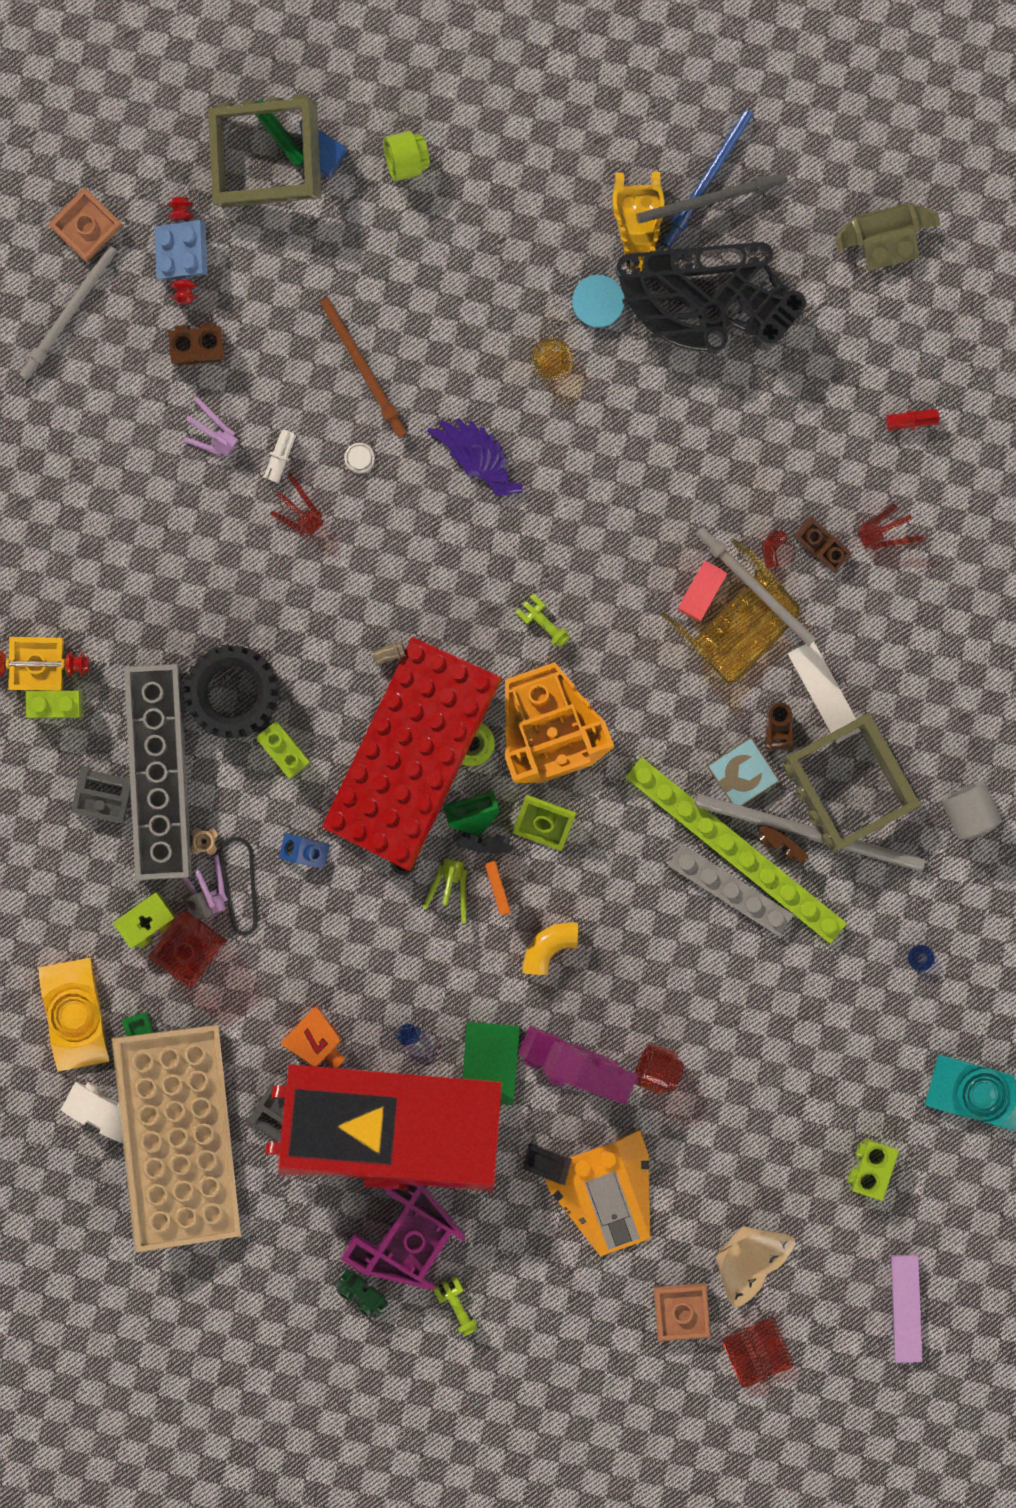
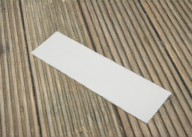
(823, 688)

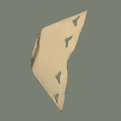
(748, 1258)

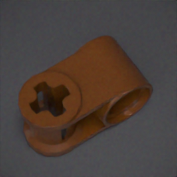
(779, 730)

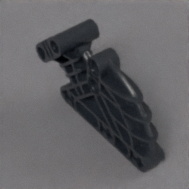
(765, 309)

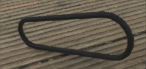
(227, 888)

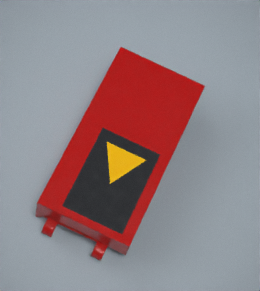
(388, 1128)

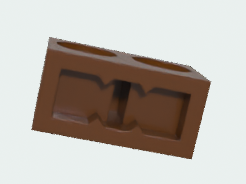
(197, 352)

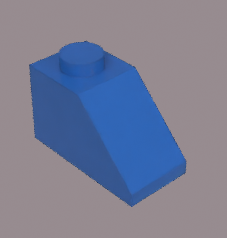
(331, 154)

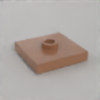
(85, 224)
(682, 1312)

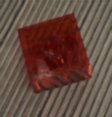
(188, 949)

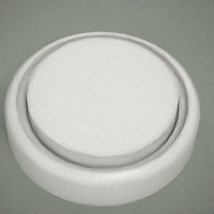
(359, 458)

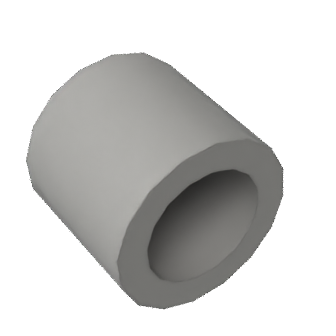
(972, 811)

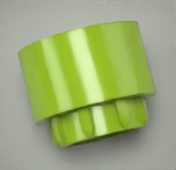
(405, 155)
(485, 750)

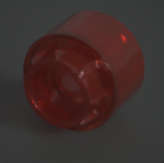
(658, 1069)

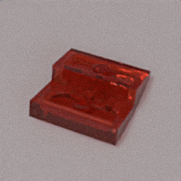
(757, 1352)

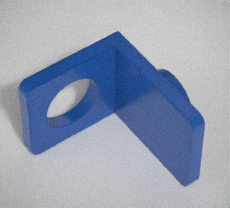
(305, 851)

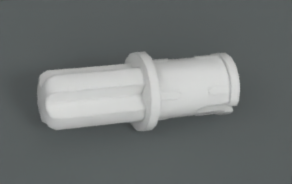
(280, 456)

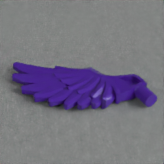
(477, 455)

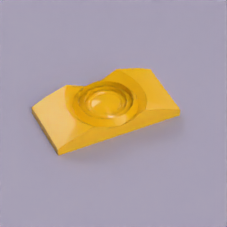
(73, 1014)

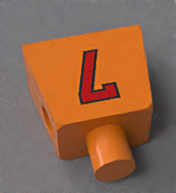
(315, 1039)

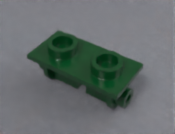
(366, 1301)

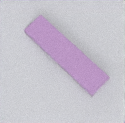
(906, 1308)

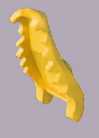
(634, 199)

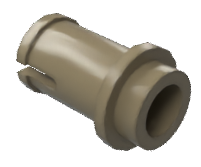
(388, 653)

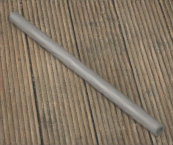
(806, 831)

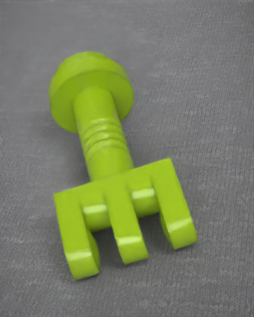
(559, 637)
(467, 1325)

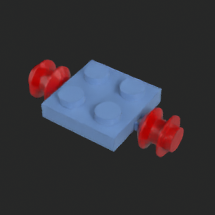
(181, 250)

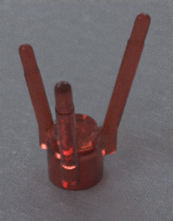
(308, 521)
(871, 535)

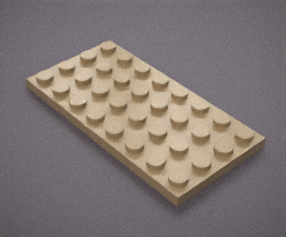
(176, 1137)

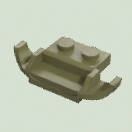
(887, 234)

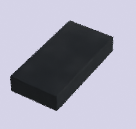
(547, 1163)

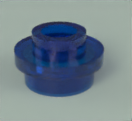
(912, 957)
(408, 1034)

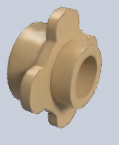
(199, 835)

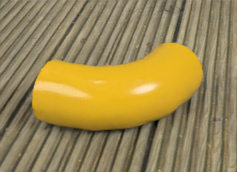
(547, 944)

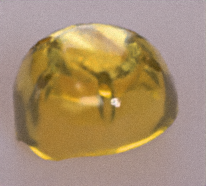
(551, 361)

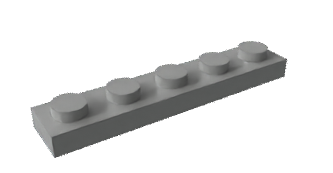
(730, 890)

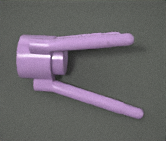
(223, 441)
(214, 900)

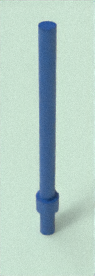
(681, 221)

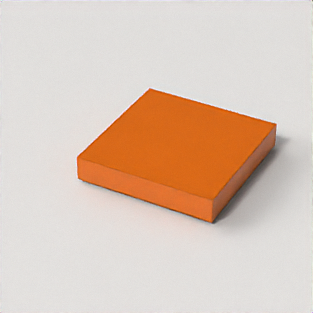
(497, 887)

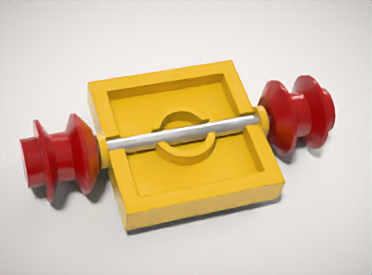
(40, 663)

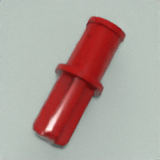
(912, 419)

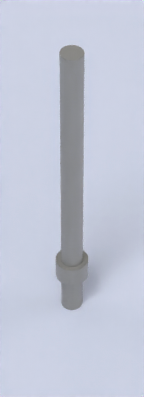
(38, 355)
(718, 549)

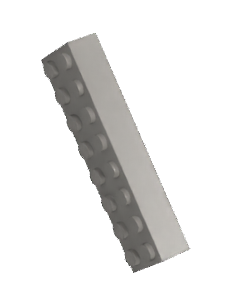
(158, 772)

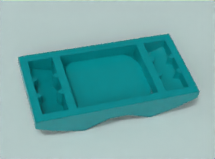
(973, 1092)

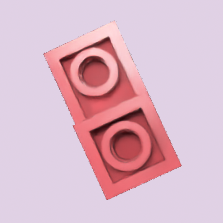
(702, 591)

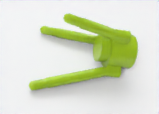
(451, 872)

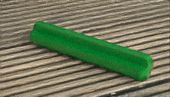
(282, 138)

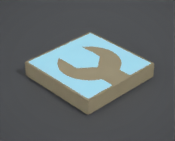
(743, 772)

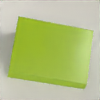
(544, 822)

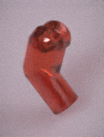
(771, 545)

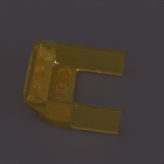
(743, 627)

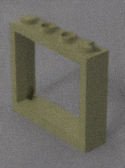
(306, 191)
(886, 762)

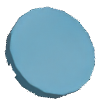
(598, 301)

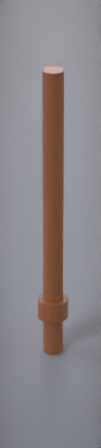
(388, 411)

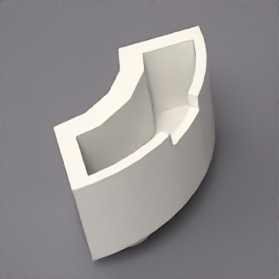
(90, 1106)

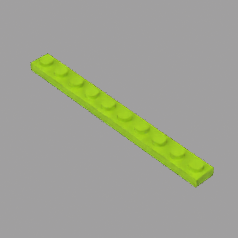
(736, 850)

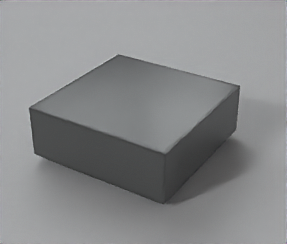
(197, 905)

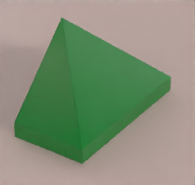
(473, 813)

